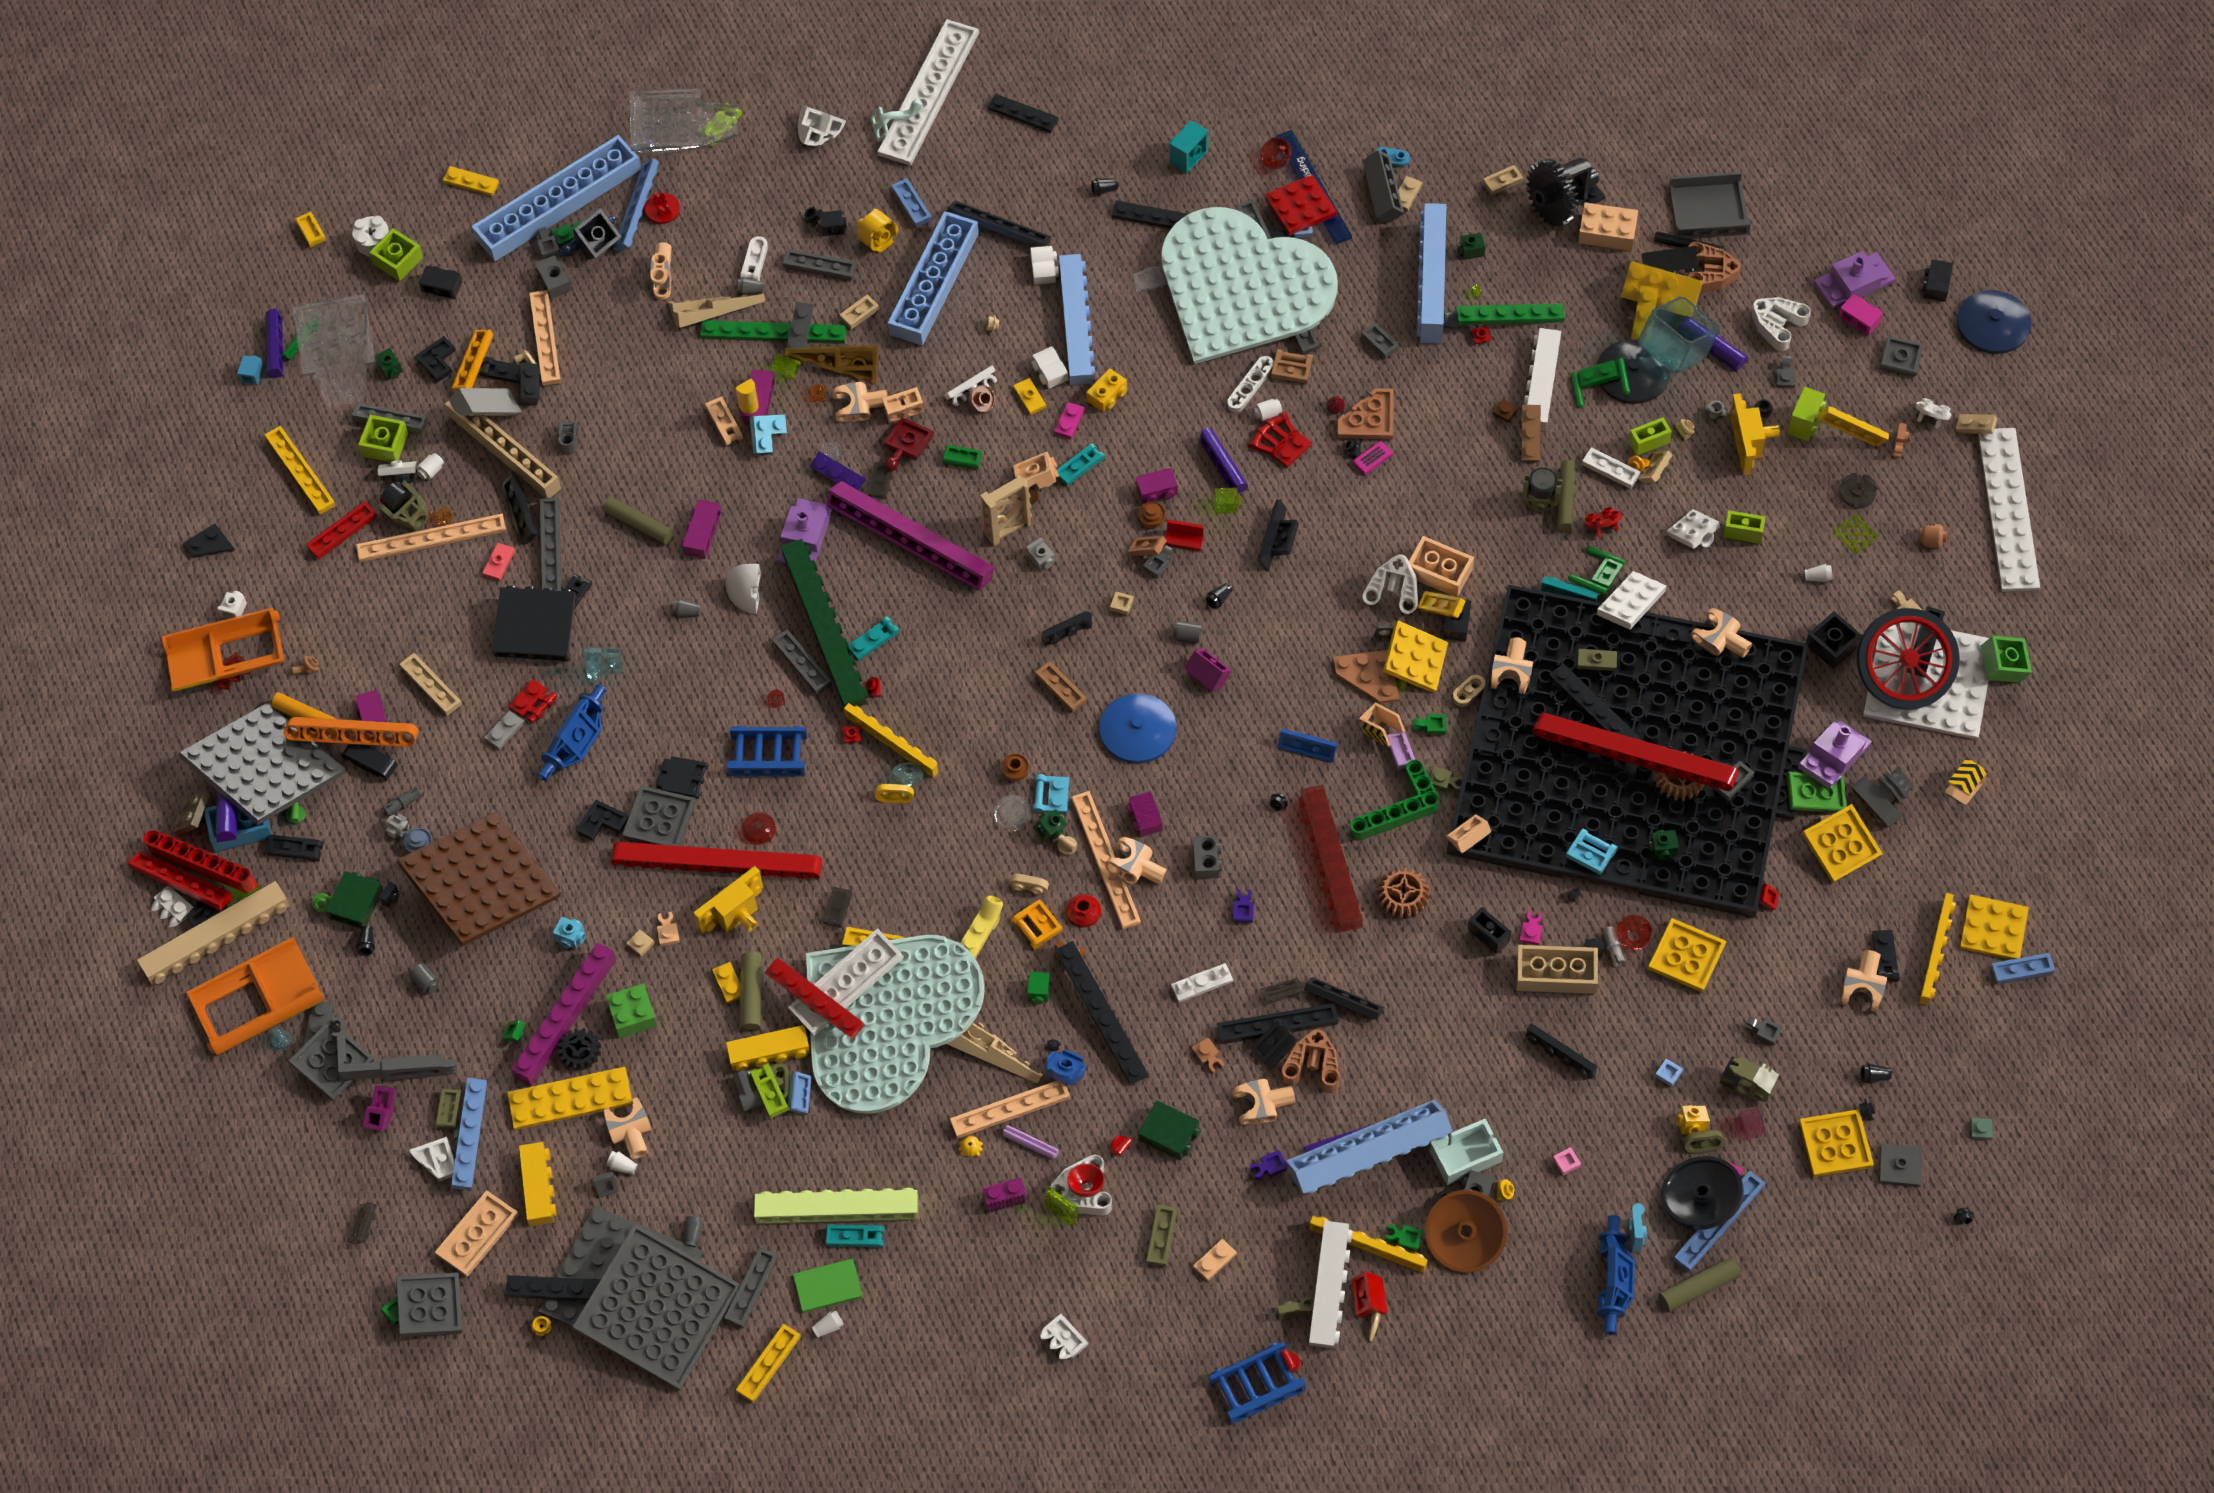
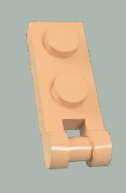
(723, 420)

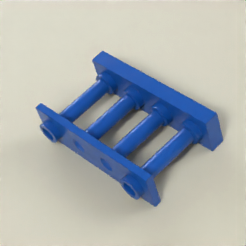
(767, 768)
(1256, 1403)

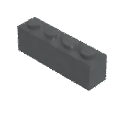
(1383, 187)

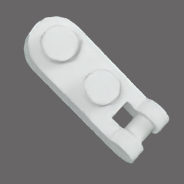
(755, 258)

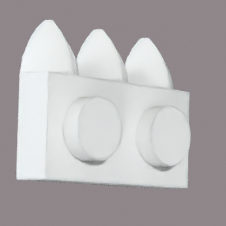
(173, 905)
(1064, 1336)

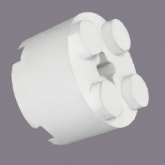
(369, 233)

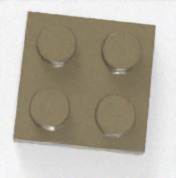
(191, 813)

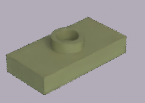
(1597, 659)
(448, 1108)

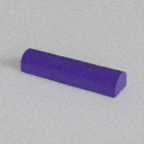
(274, 343)
(1728, 354)
(1222, 460)
(225, 819)

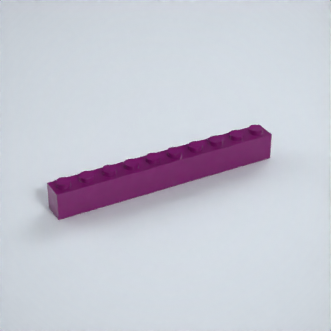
(910, 535)

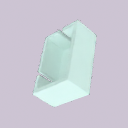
(1467, 1151)

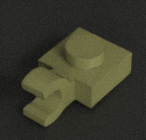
(1290, 1309)

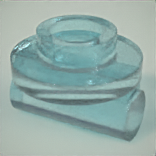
(281, 1038)

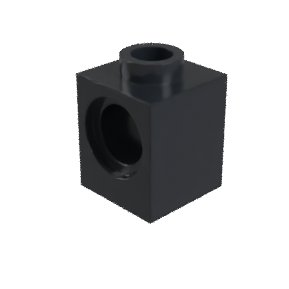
(833, 223)

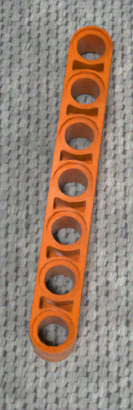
(322, 725)

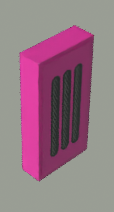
(1372, 457)

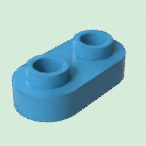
(1394, 156)

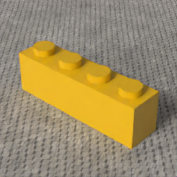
(768, 1048)
(536, 1184)

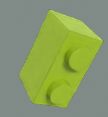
(1649, 436)
(1744, 527)

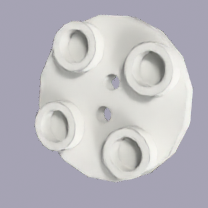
(1927, 407)

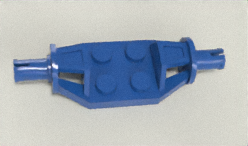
(575, 734)
(1619, 1278)

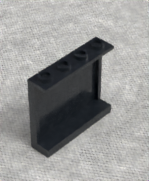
(534, 623)

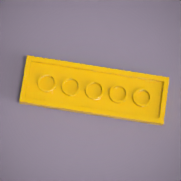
(569, 1098)

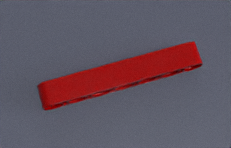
(200, 861)

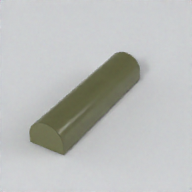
(1566, 500)
(637, 520)
(750, 991)
(1700, 1284)

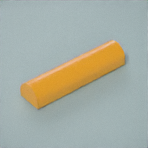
(473, 359)
(297, 709)

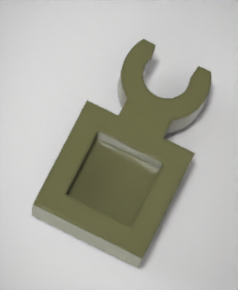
(1443, 778)

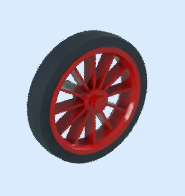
(1908, 658)

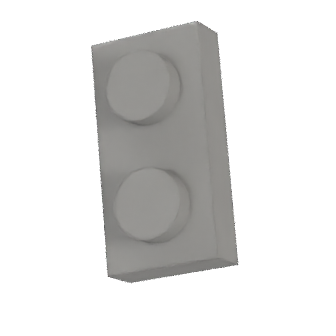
(504, 730)

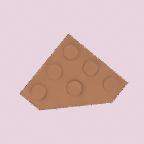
(1369, 417)
(1366, 674)

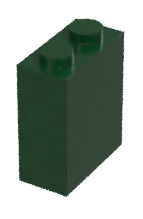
(354, 899)
(1169, 1130)

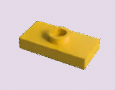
(310, 229)
(1029, 396)

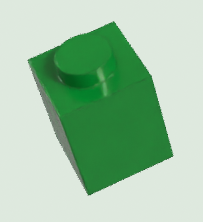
(1038, 987)

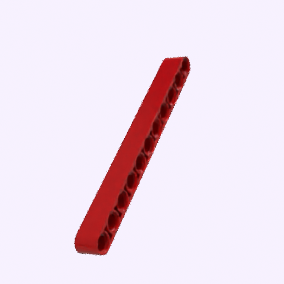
(1636, 751)
(715, 859)

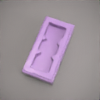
(1400, 749)

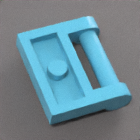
(1057, 794)
(1589, 856)
(1637, 1231)

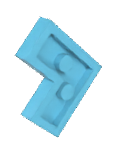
(761, 431)

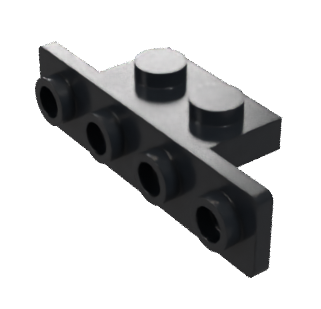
(1279, 535)

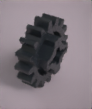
(584, 1055)

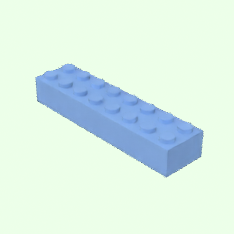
(1431, 273)
(933, 278)
(1369, 1146)

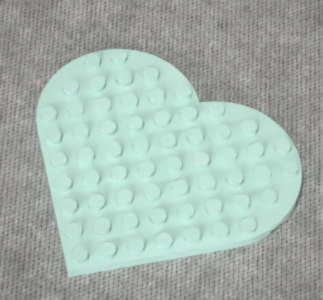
(1241, 287)
(905, 1013)

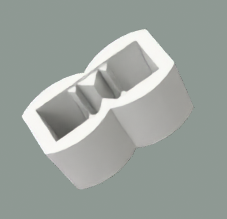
(1043, 265)
(1050, 367)

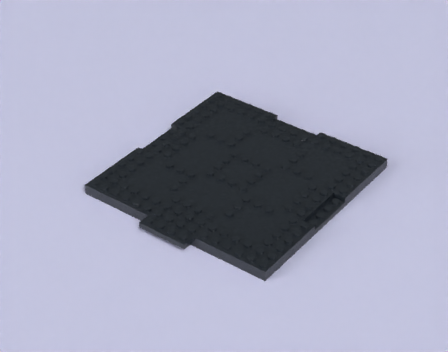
(1669, 695)

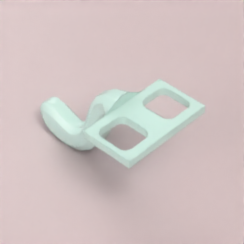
(914, 109)

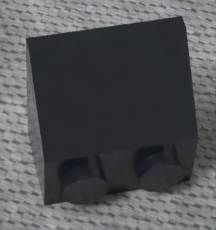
(595, 234)

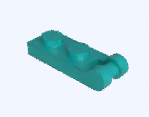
(1080, 464)
(873, 638)
(854, 1236)

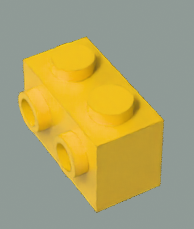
(1107, 390)

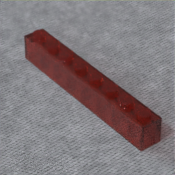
(1331, 859)

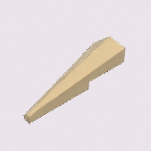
(699, 310)
(993, 1050)

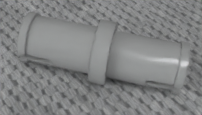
(1613, 946)

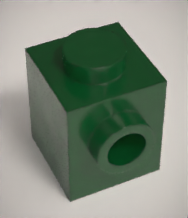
(1471, 246)
(388, 364)

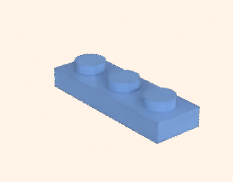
(911, 202)
(2022, 968)

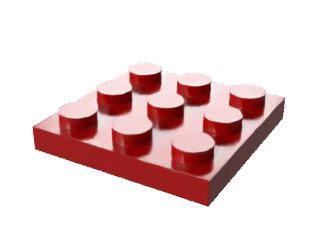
(1300, 205)

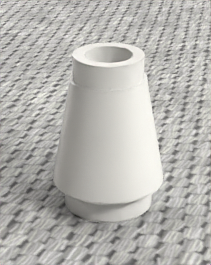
(1819, 574)
(621, 1163)
(828, 1324)

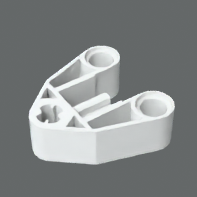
(1771, 315)
(1409, 587)
(1086, 1205)

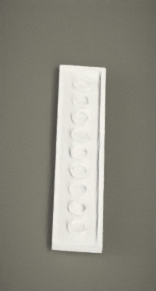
(931, 89)
(2008, 511)

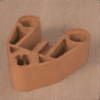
(1719, 268)
(1307, 1045)

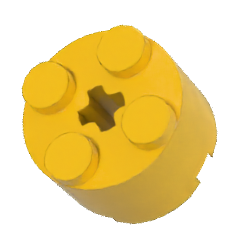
(876, 226)

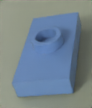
(799, 1093)

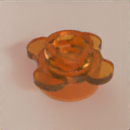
(818, 388)

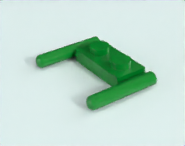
(1598, 375)
(1604, 575)

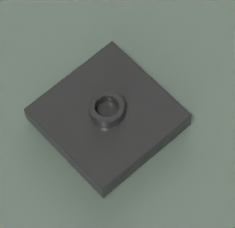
(1901, 356)
(1900, 1165)

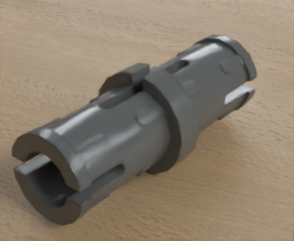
(402, 801)

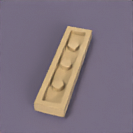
(430, 684)

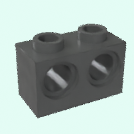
(1204, 857)

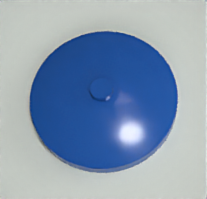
(1137, 728)

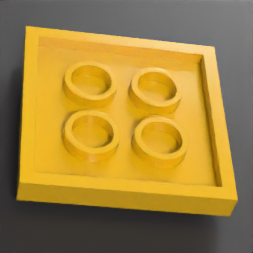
(1415, 656)
(1842, 843)
(1994, 927)
(1687, 955)
(1836, 1143)

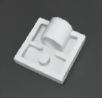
(1694, 529)

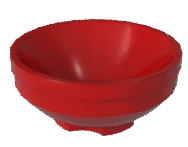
(1083, 918)
(1085, 1174)

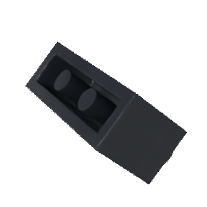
(1673, 259)

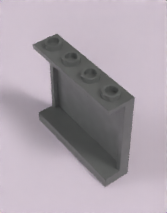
(1709, 205)

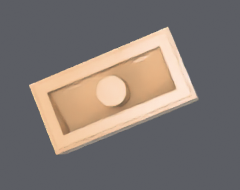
(1469, 833)

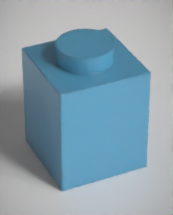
(250, 370)

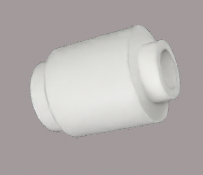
(1267, 409)
(429, 466)

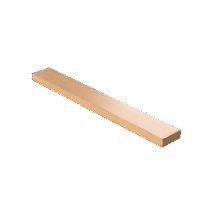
(431, 537)
(1102, 851)

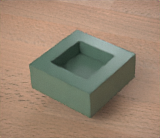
(1981, 1129)

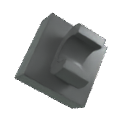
(605, 1184)

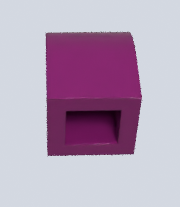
(381, 1110)

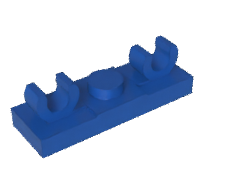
(1307, 745)

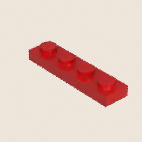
(341, 530)

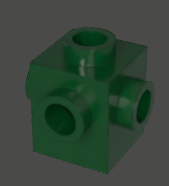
(1050, 825)
(1663, 844)

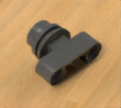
(1879, 798)

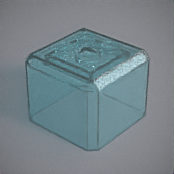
(1678, 334)

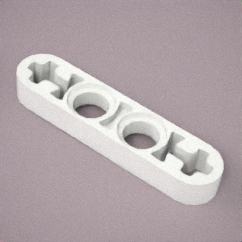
(1250, 384)

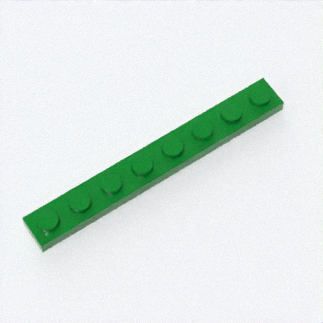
(769, 331)

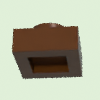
(1505, 410)

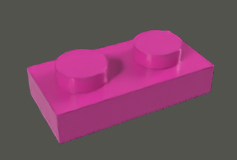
(1069, 420)

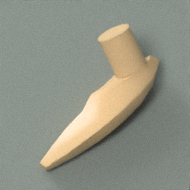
(525, 356)
(1374, 1323)

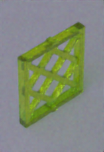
(1865, 534)
(1067, 1205)

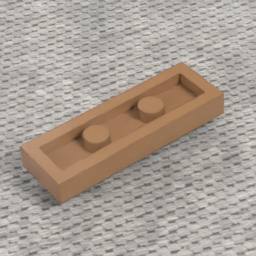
(1531, 432)
(1060, 686)

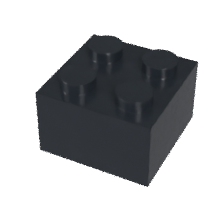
(1833, 639)

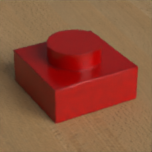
(1768, 897)

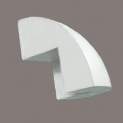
(817, 127)
(743, 585)

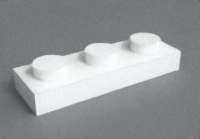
(1611, 468)

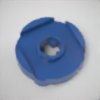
(1056, 1066)

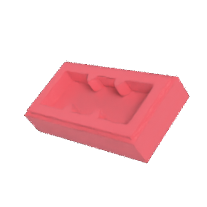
(498, 562)

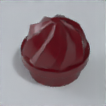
(1335, 404)

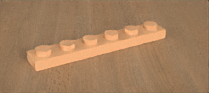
(545, 338)
(1009, 1108)

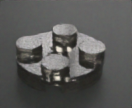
(1854, 499)

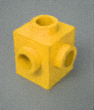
(1692, 1119)

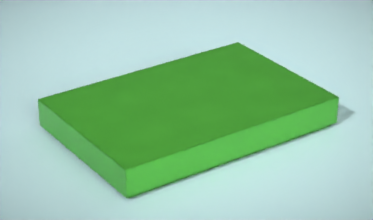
(1810, 795)
(827, 1285)

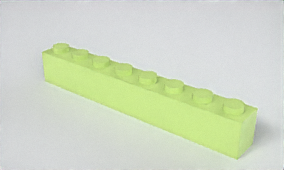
(836, 1206)

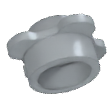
(1715, 405)

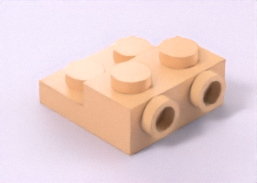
(1038, 470)

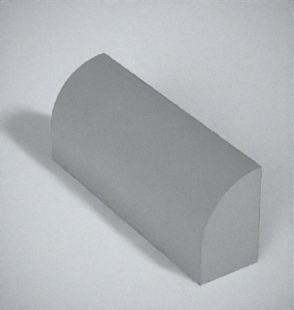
(484, 402)

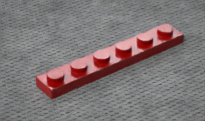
(180, 880)
(815, 998)

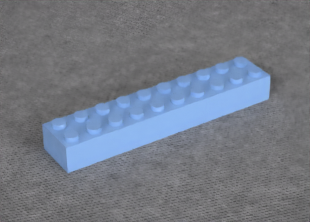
(556, 198)

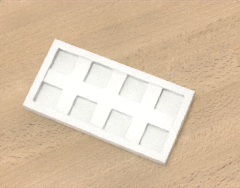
(1631, 600)

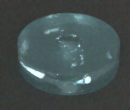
(908, 774)

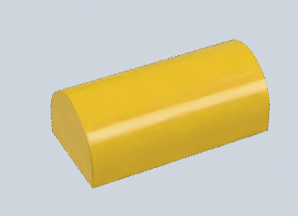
(747, 397)

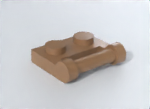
(1292, 370)

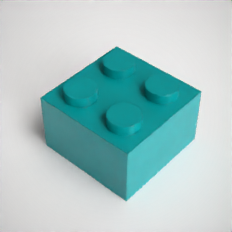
(1188, 146)

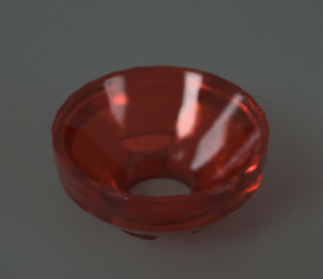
(1272, 149)
(758, 835)
(1634, 923)

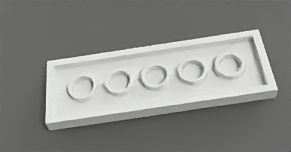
(851, 977)

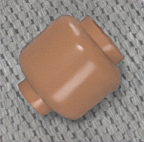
(1933, 535)

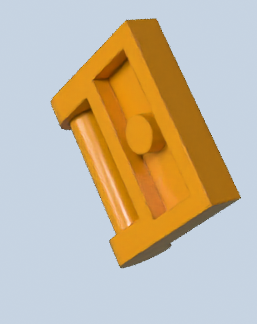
(1041, 919)

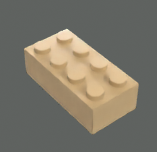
(1557, 969)

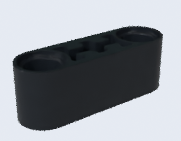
(370, 760)

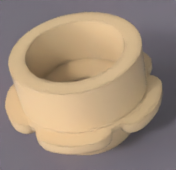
(992, 323)

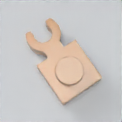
(667, 932)

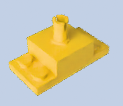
(1749, 432)
(732, 904)

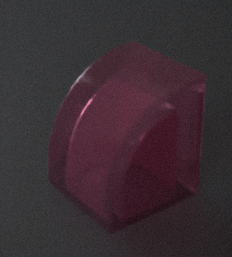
(1751, 1123)

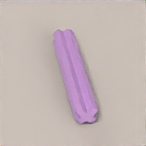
(1030, 1142)

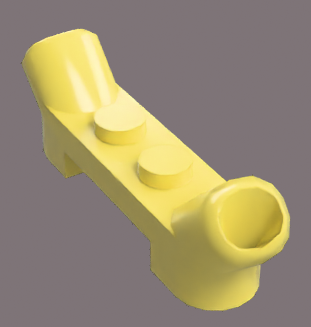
(983, 924)

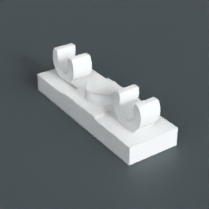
(970, 384)
(1202, 982)

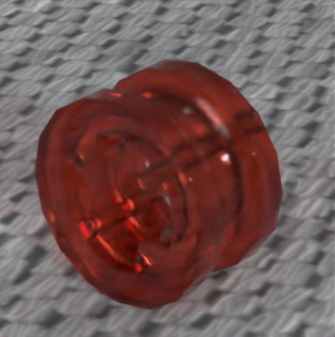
(776, 693)

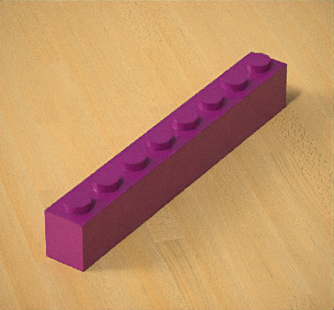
(564, 1014)

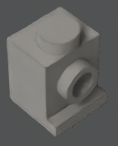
(1035, 551)

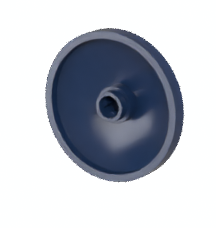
(1994, 321)

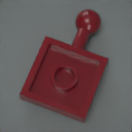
(906, 440)

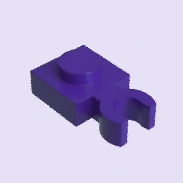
(1243, 909)
(1271, 1164)

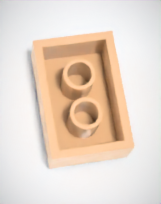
(1608, 226)
(1441, 566)

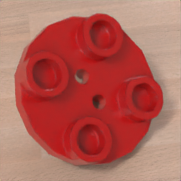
(662, 208)
(1606, 518)

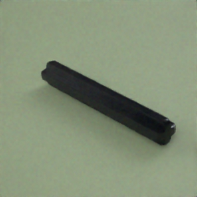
(1678, 241)

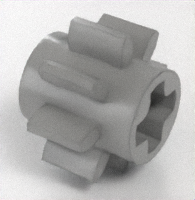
(397, 826)

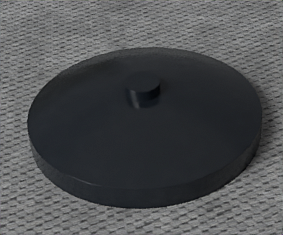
(1645, 374)
(1702, 1192)

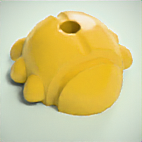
(972, 1150)

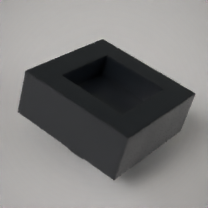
(389, 894)
(1595, 943)

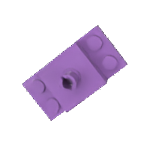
(1854, 275)
(808, 522)
(1834, 753)

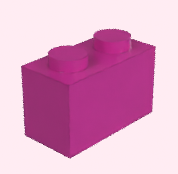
(1860, 314)

